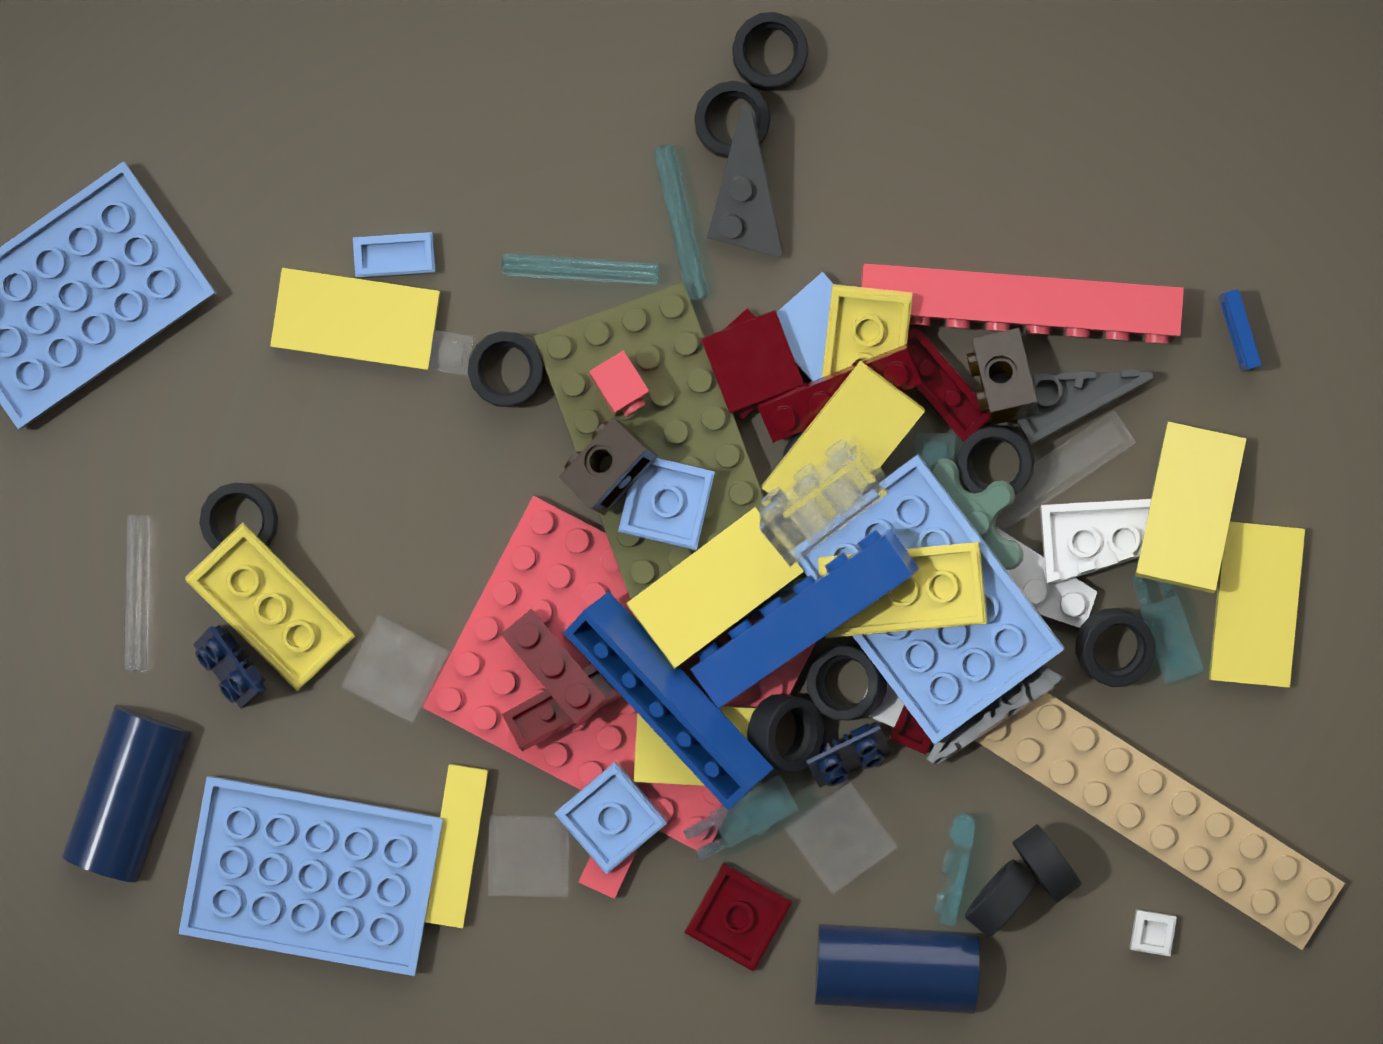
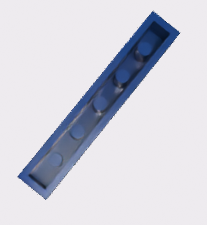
(805, 617)
(668, 700)

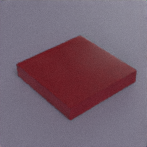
(752, 361)
(738, 917)

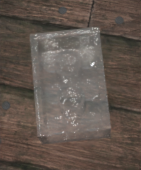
(821, 499)

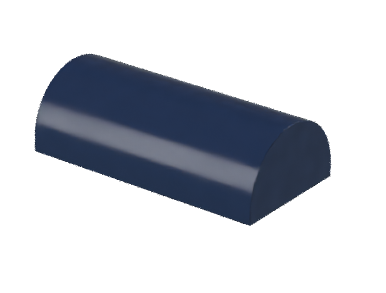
(125, 795)
(897, 969)

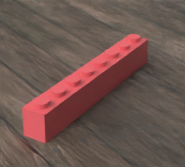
(1034, 302)

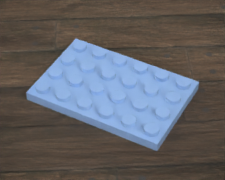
(88, 292)
(953, 670)
(311, 875)

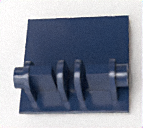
(215, 653)
(863, 750)

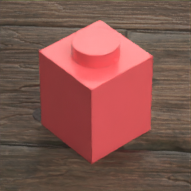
(620, 385)

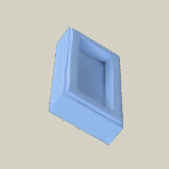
(394, 255)

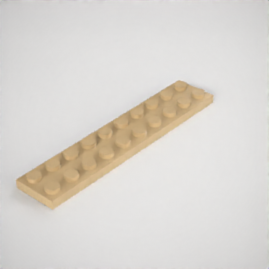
(1167, 817)

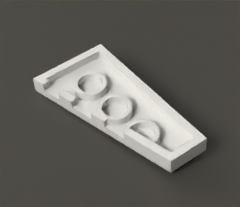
(1090, 536)
(1064, 601)

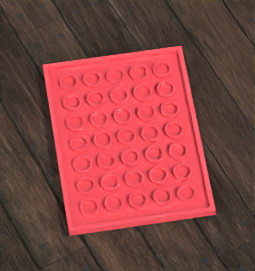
(559, 571)

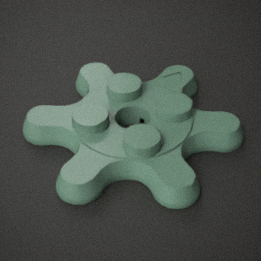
(982, 510)

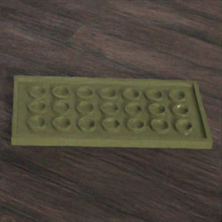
(681, 419)

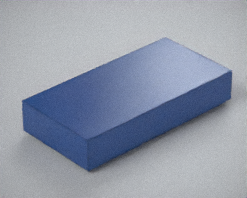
(1239, 330)

